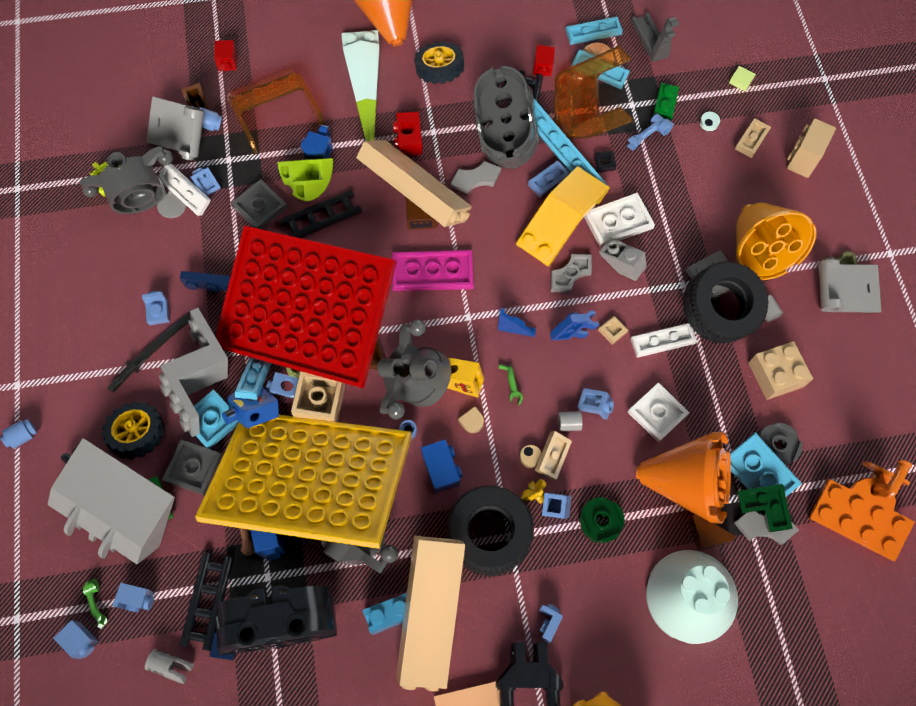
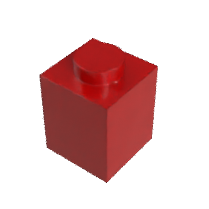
(225, 55)
(544, 60)

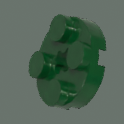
(596, 532)

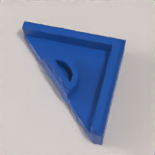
(514, 325)

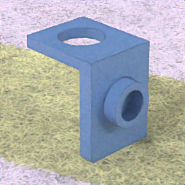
(274, 386)

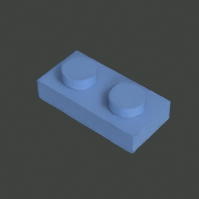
(548, 179)

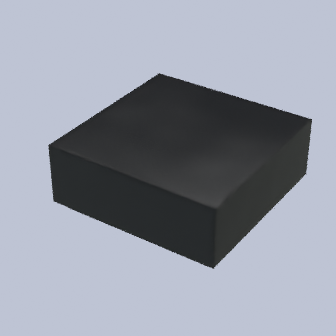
(604, 161)

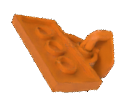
(867, 510)

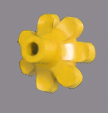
(535, 491)

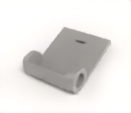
(175, 127)
(848, 287)

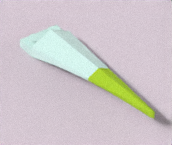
(362, 61)

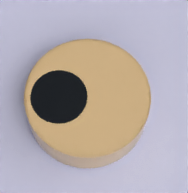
(530, 456)

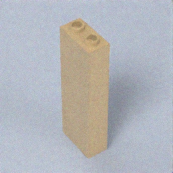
(414, 182)
(430, 613)

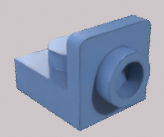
(205, 181)
(156, 307)
(596, 402)
(550, 627)

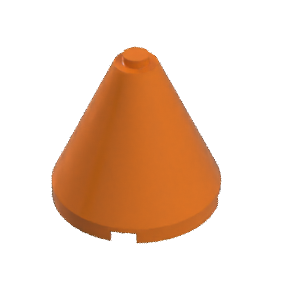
(388, 17)
(692, 476)

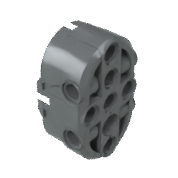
(493, 138)

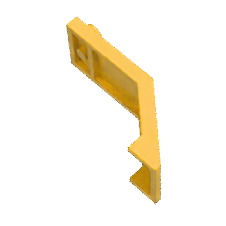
(561, 215)

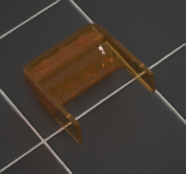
(266, 91)
(577, 97)

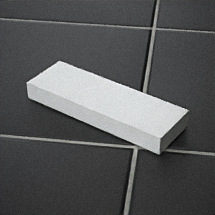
(184, 189)
(663, 340)

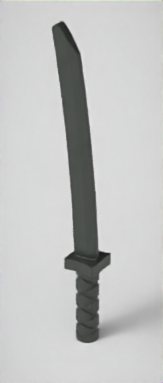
(153, 347)

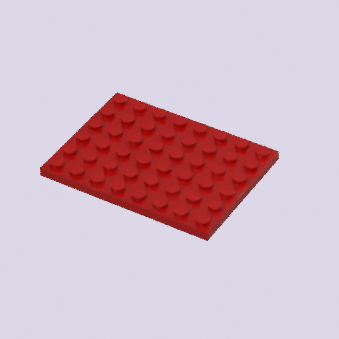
(305, 305)

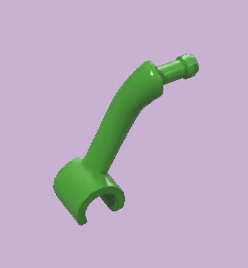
(511, 378)
(91, 587)

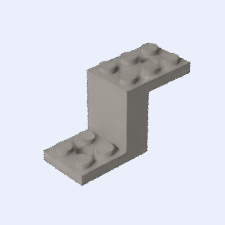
(193, 372)

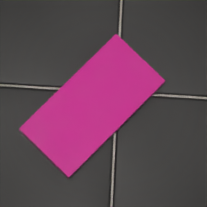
(433, 270)

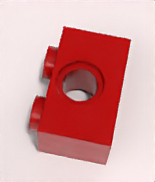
(409, 133)

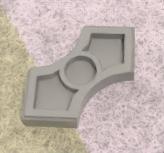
(484, 175)
(564, 278)
(754, 525)

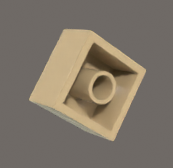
(810, 147)
(780, 370)
(317, 398)

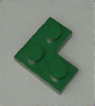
(772, 501)

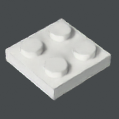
(658, 412)

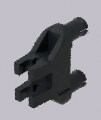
(529, 675)

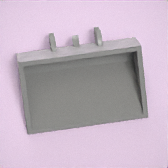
(111, 503)

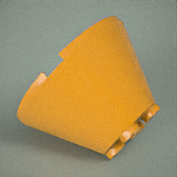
(772, 239)

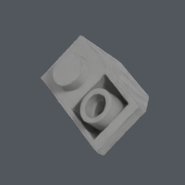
(624, 258)

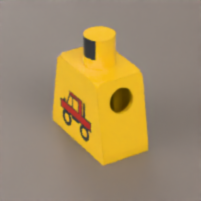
(466, 377)

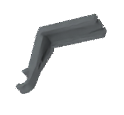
(655, 44)

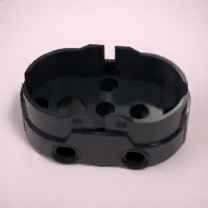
(275, 621)

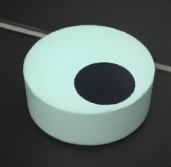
(709, 121)

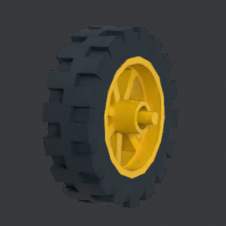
(439, 62)
(137, 442)

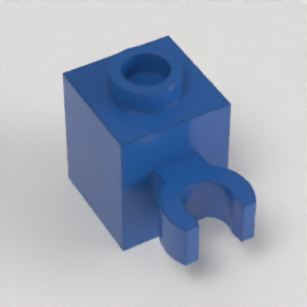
(317, 145)

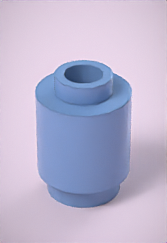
(211, 120)
(18, 433)

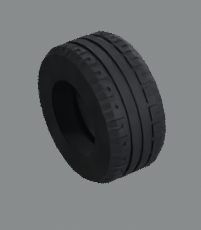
(747, 288)
(512, 508)

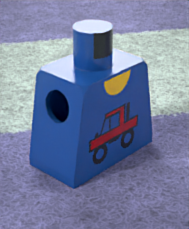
(250, 411)

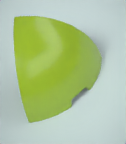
(306, 177)

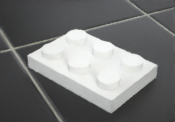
(619, 219)

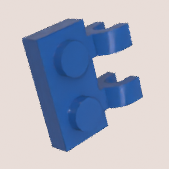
(572, 326)

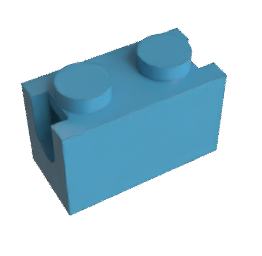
(385, 614)

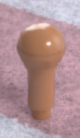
(247, 546)

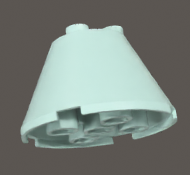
(692, 597)

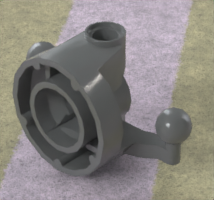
(133, 184)
(413, 373)
(359, 555)

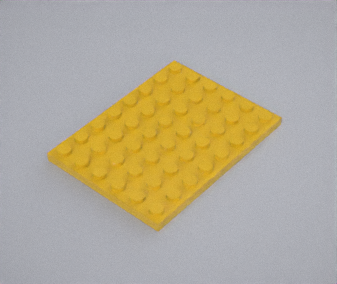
(308, 480)

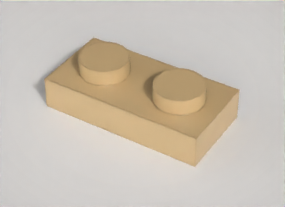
(753, 138)
(553, 455)

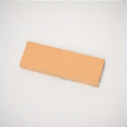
(475, 696)

